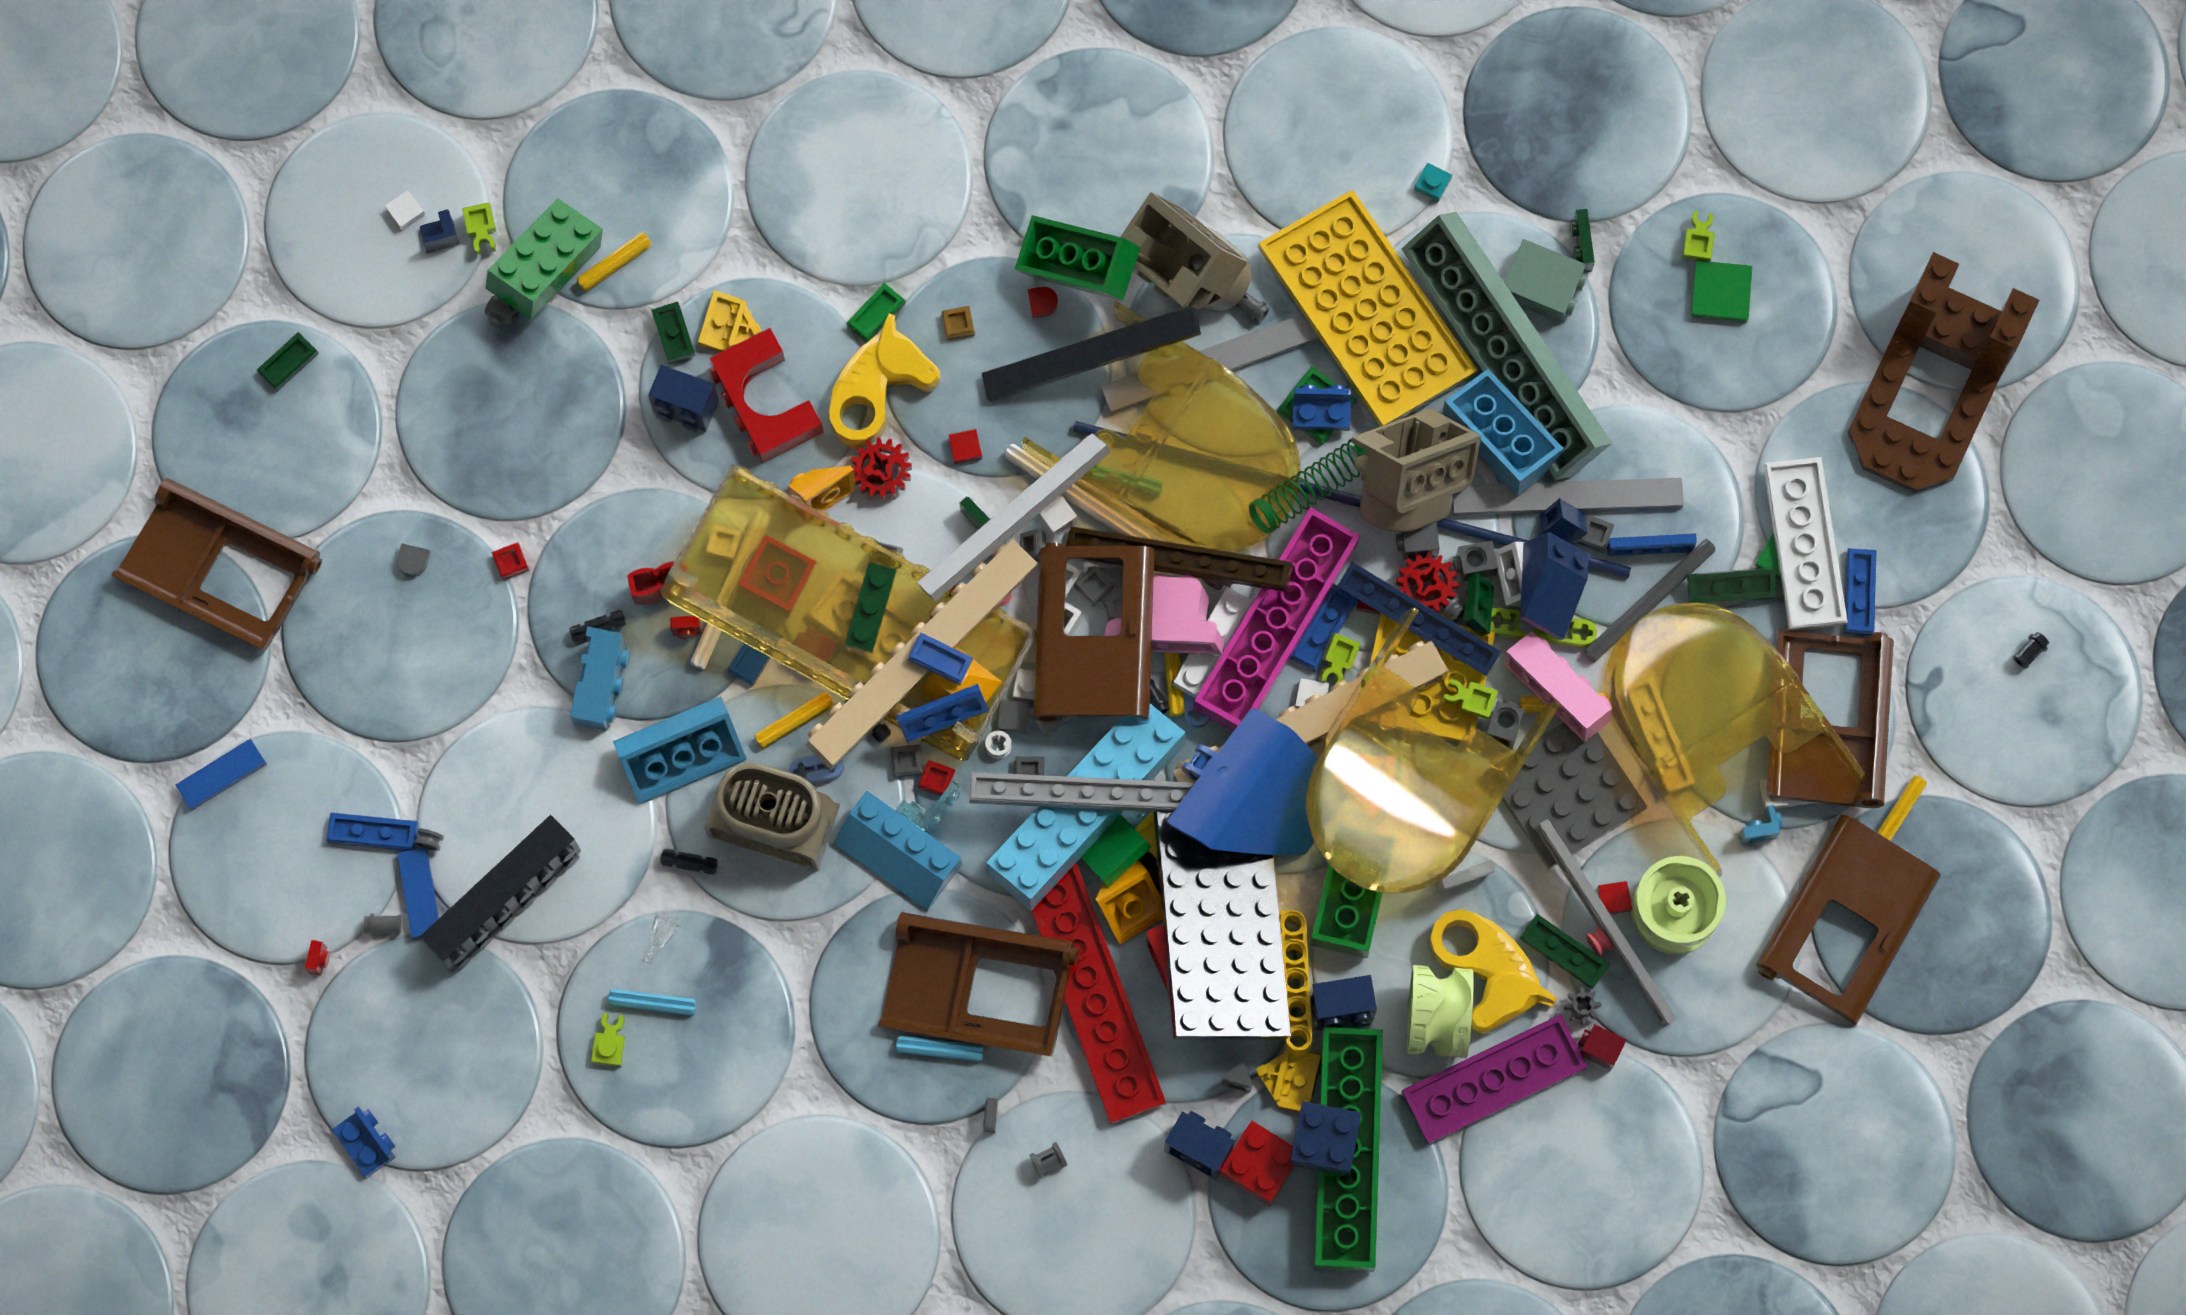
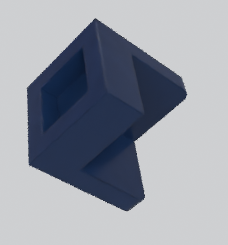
(440, 233)
(1564, 521)

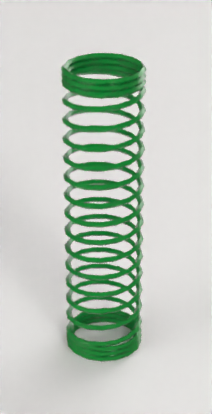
(1266, 507)

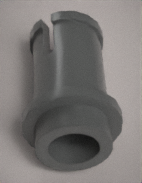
(1253, 307)
(382, 924)

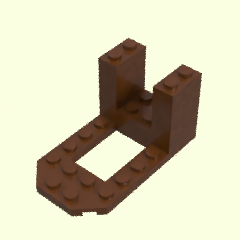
(1960, 332)

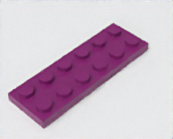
(1494, 1079)

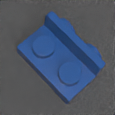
(1321, 408)
(364, 1142)

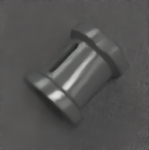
(1048, 1160)

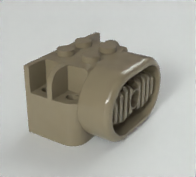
(1187, 257)
(1413, 471)
(791, 831)

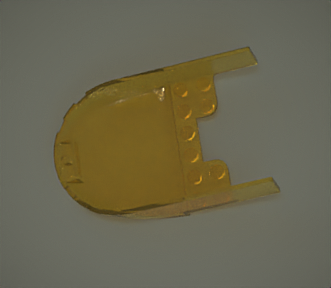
(1193, 453)
(1697, 690)
(1395, 799)

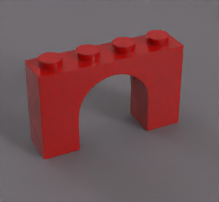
(767, 434)

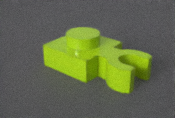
(480, 223)
(1699, 241)
(1340, 654)
(1476, 700)
(609, 1046)

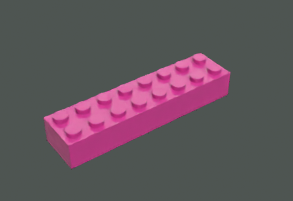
(1276, 622)

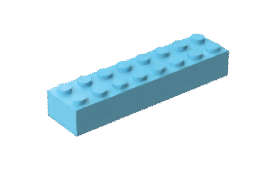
(1058, 837)

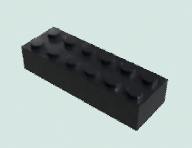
(501, 894)

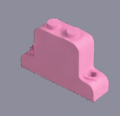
(1179, 618)

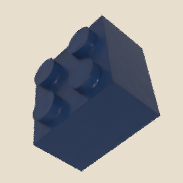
(683, 399)
(1343, 1002)
(1325, 1138)
(1199, 1144)

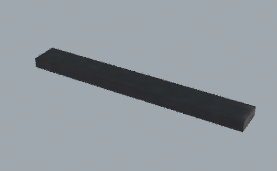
(1091, 353)

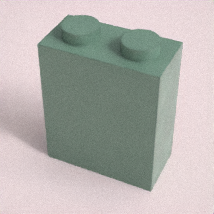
(1545, 280)

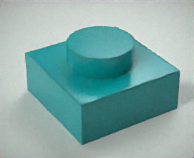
(1433, 182)

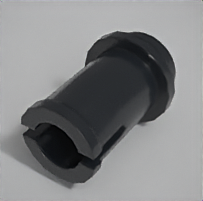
(2028, 653)
(1157, 699)

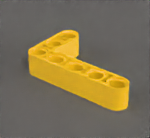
(1300, 970)

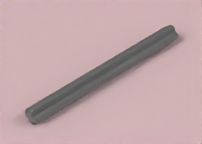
(1650, 600)

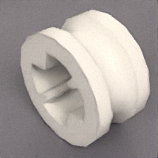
(1006, 745)

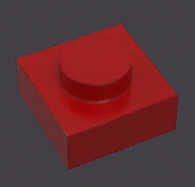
(685, 626)
(317, 957)

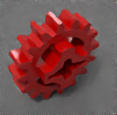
(890, 462)
(1436, 589)

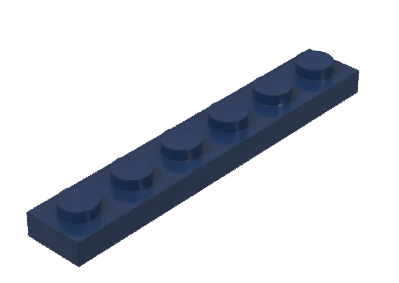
(1426, 623)

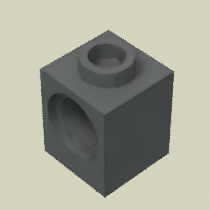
(1419, 541)
(1484, 552)
(1505, 735)

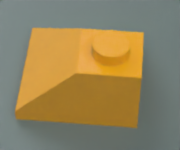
(823, 486)
(976, 674)
(1130, 903)

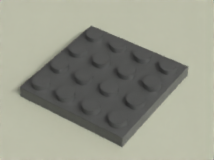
(1575, 788)

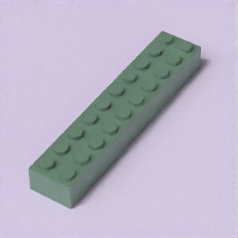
(1504, 338)

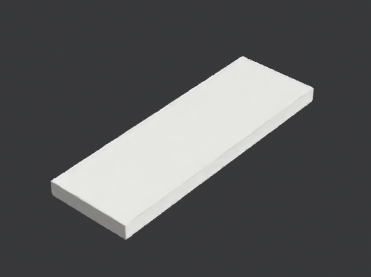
(1805, 544)

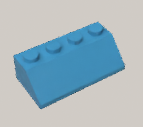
(1510, 436)
(679, 750)
(897, 850)

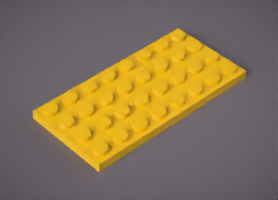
(1367, 308)

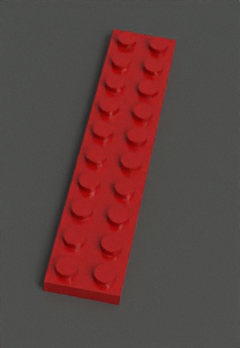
(1099, 1003)

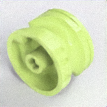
(1699, 907)
(1439, 1012)

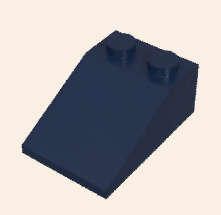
(1552, 583)

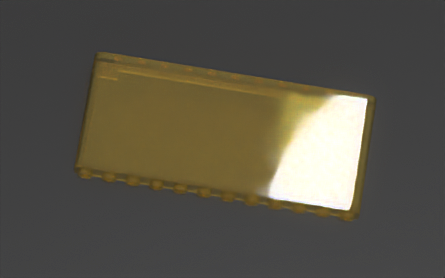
(790, 587)

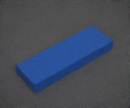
(1651, 544)
(1860, 591)
(1328, 619)
(942, 713)
(221, 774)
(372, 832)
(418, 890)

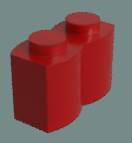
(647, 583)

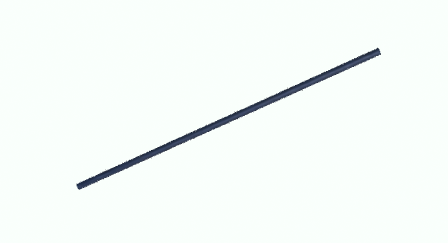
(1444, 524)

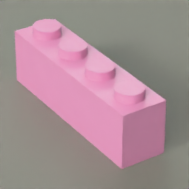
(1554, 680)

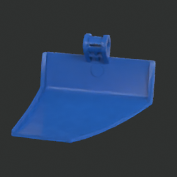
(1250, 791)

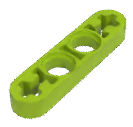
(1574, 641)

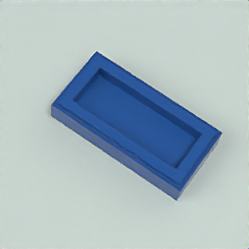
(940, 658)
(749, 664)

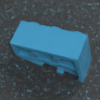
(600, 679)

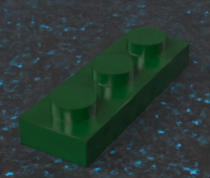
(1731, 585)
(870, 607)
(1564, 951)

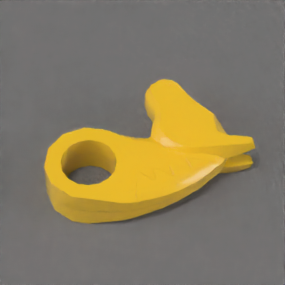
(864, 380)
(1509, 975)

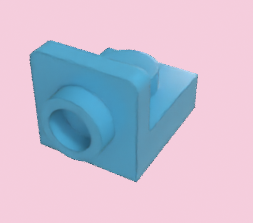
(1757, 831)

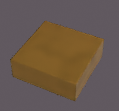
(958, 323)

